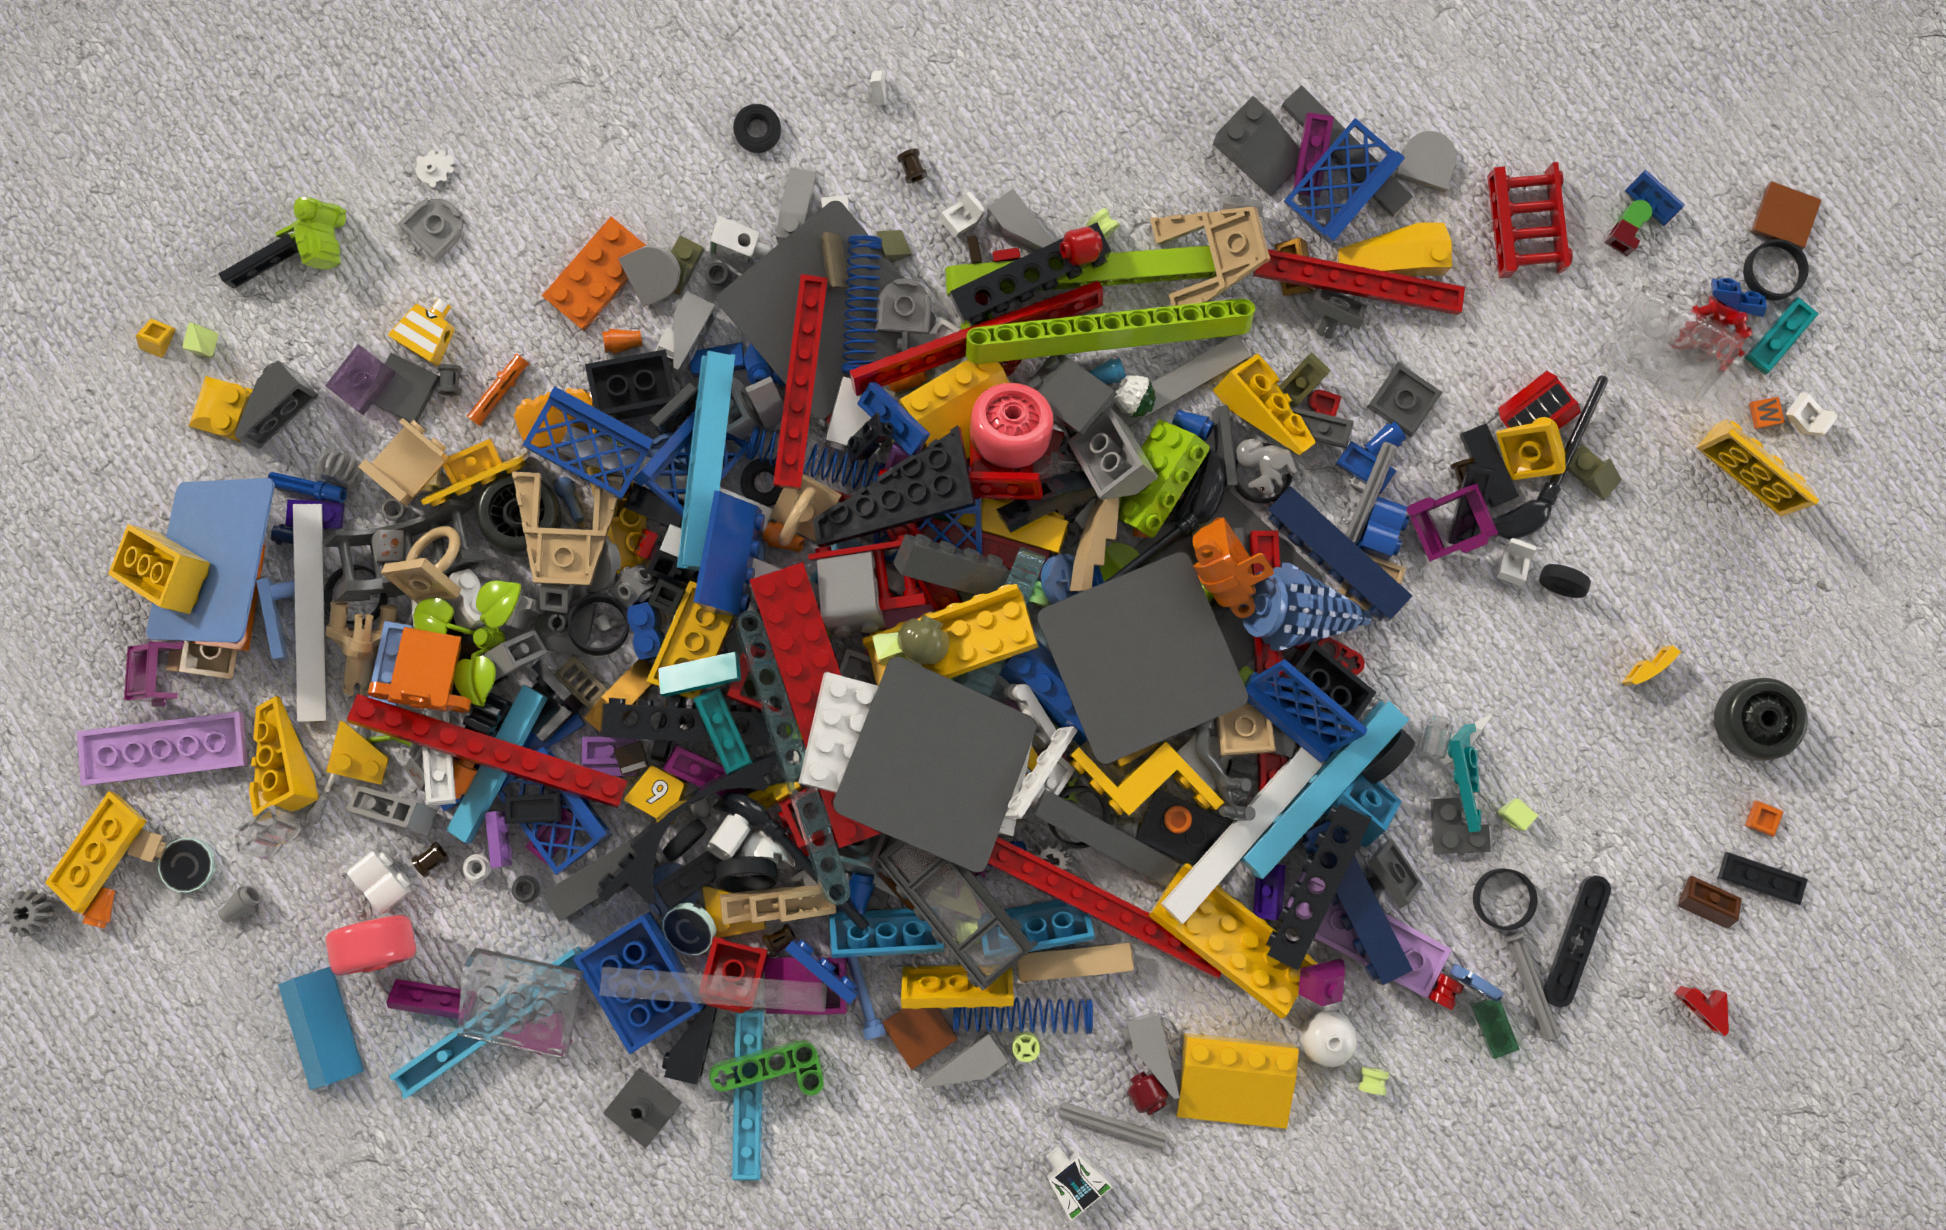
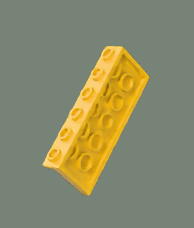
(978, 631)
(1235, 945)

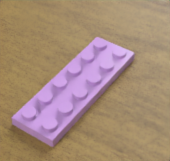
(162, 748)
(1422, 952)

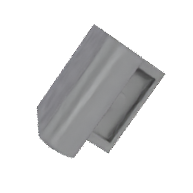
(849, 594)

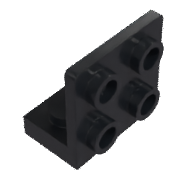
(559, 706)

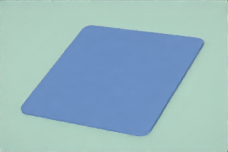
(227, 528)

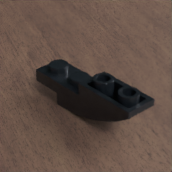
(1060, 493)

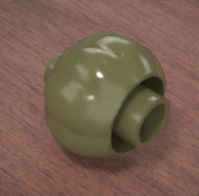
(923, 641)

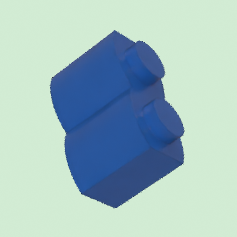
(1383, 529)
(646, 624)

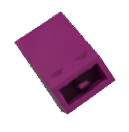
(792, 970)

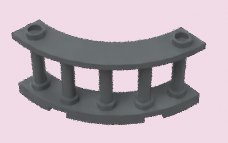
(360, 590)

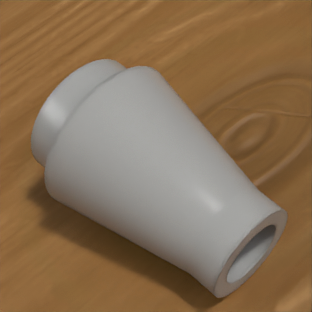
(241, 902)

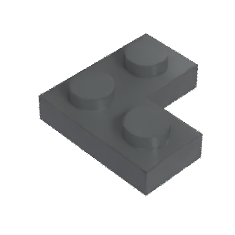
(1450, 834)

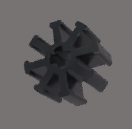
(490, 717)

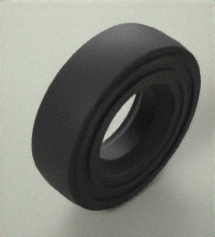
(753, 112)
(747, 483)
(1565, 580)
(684, 840)

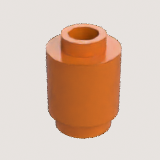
(463, 775)

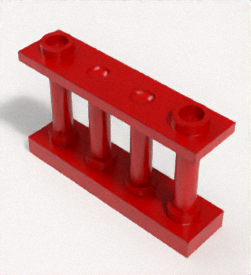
(1506, 235)
(912, 595)

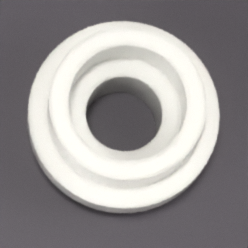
(468, 867)

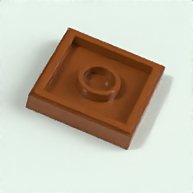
(1786, 214)
(919, 1033)

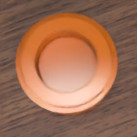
(1177, 819)

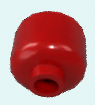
(1081, 246)

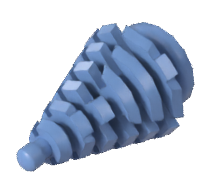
(1300, 609)

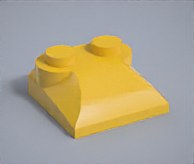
(220, 407)
(1532, 449)

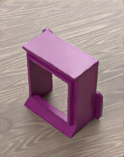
(1427, 530)
(142, 671)

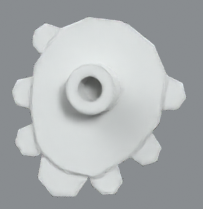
(434, 167)

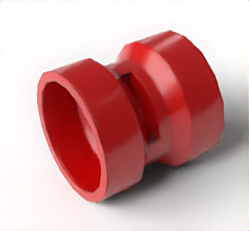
(1445, 991)

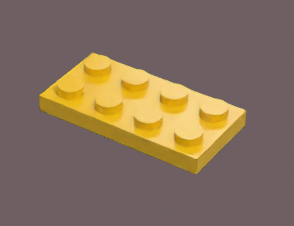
(691, 637)
(95, 852)
(949, 987)

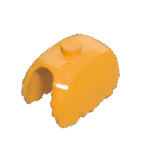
(529, 410)

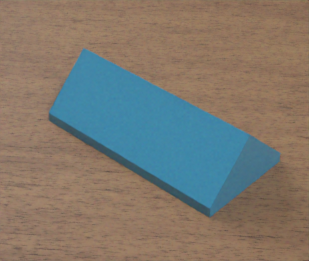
(1053, 924)
(887, 934)
(321, 1028)

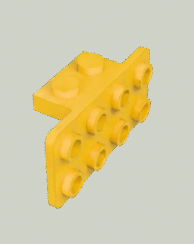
(472, 465)

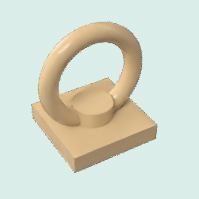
(798, 508)
(420, 577)

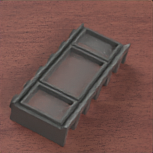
(958, 911)

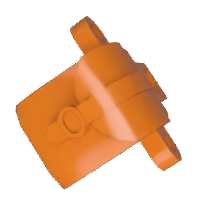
(1226, 567)
(424, 673)

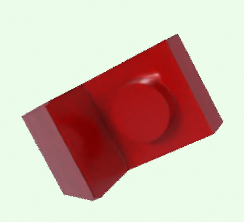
(1711, 1012)

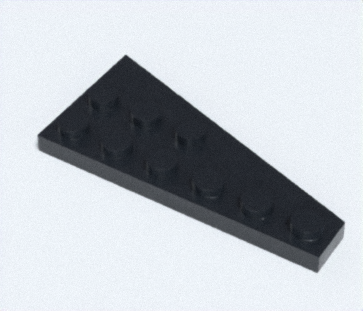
(911, 491)

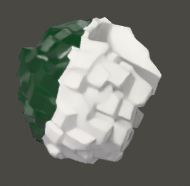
(1135, 396)

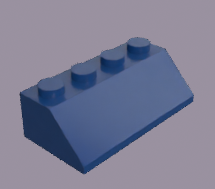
(1041, 674)

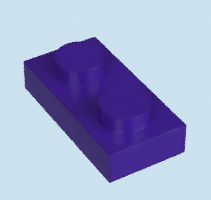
(332, 513)
(1270, 894)

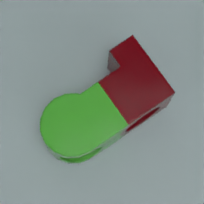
(1623, 233)

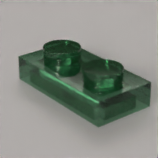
(1495, 1028)

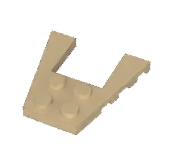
(1234, 242)
(563, 554)

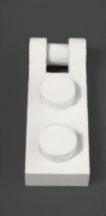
(1028, 704)

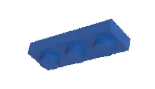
(907, 430)
(823, 970)

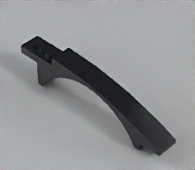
(637, 868)

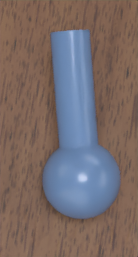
(565, 488)

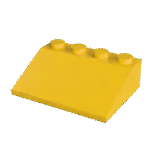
(950, 399)
(1757, 469)
(1236, 1080)

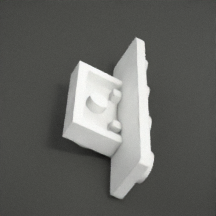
(1050, 774)

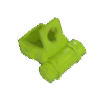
(316, 232)

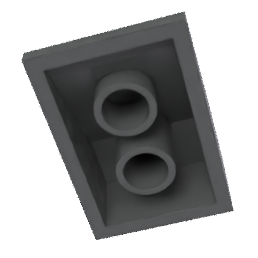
(1259, 146)
(1071, 392)
(273, 403)

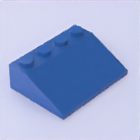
(729, 555)
(639, 947)

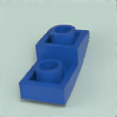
(1729, 293)

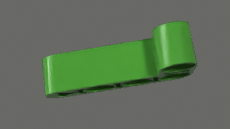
(764, 1071)

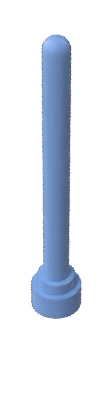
(872, 1026)

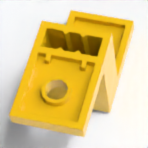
(1145, 779)

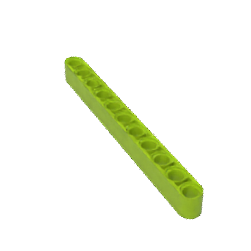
(1120, 269)
(1109, 331)

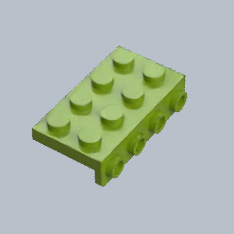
(1175, 459)

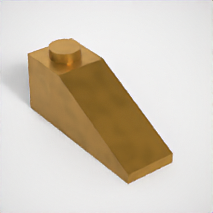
(630, 686)

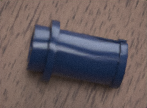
(282, 534)

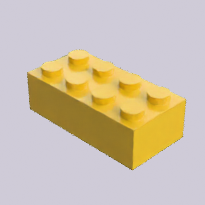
(159, 569)

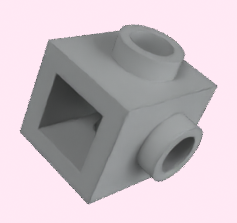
(637, 583)

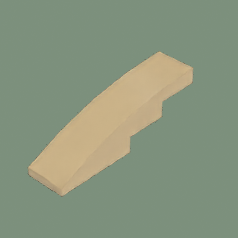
(1091, 549)
(774, 904)
(1076, 962)

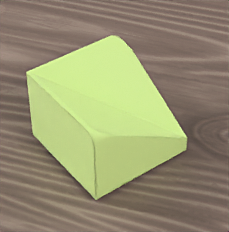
(200, 340)
(887, 647)
(1517, 814)

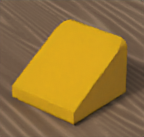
(155, 337)

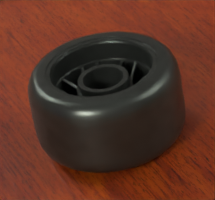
(497, 510)
(1740, 723)

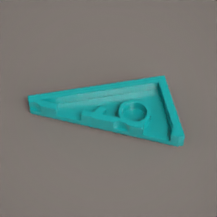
(1466, 773)

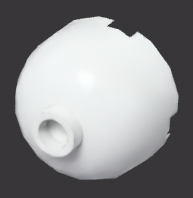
(759, 845)
(1328, 1039)

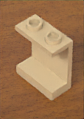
(407, 462)

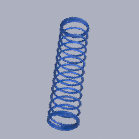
(846, 368)
(752, 452)
(1088, 1016)

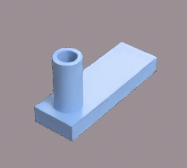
(268, 595)
(387, 654)

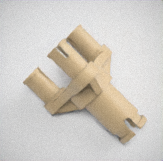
(357, 644)

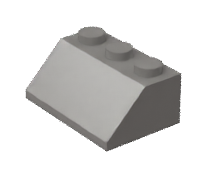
(1112, 457)

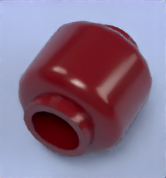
(1147, 1093)

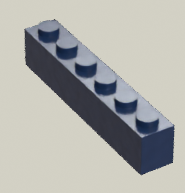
(1339, 554)
(1362, 915)

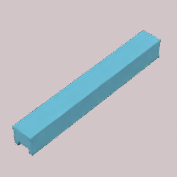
(705, 454)
(1323, 789)
(450, 1050)

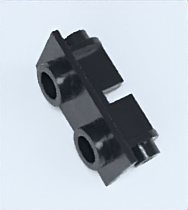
(868, 438)

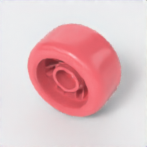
(1011, 425)
(370, 945)

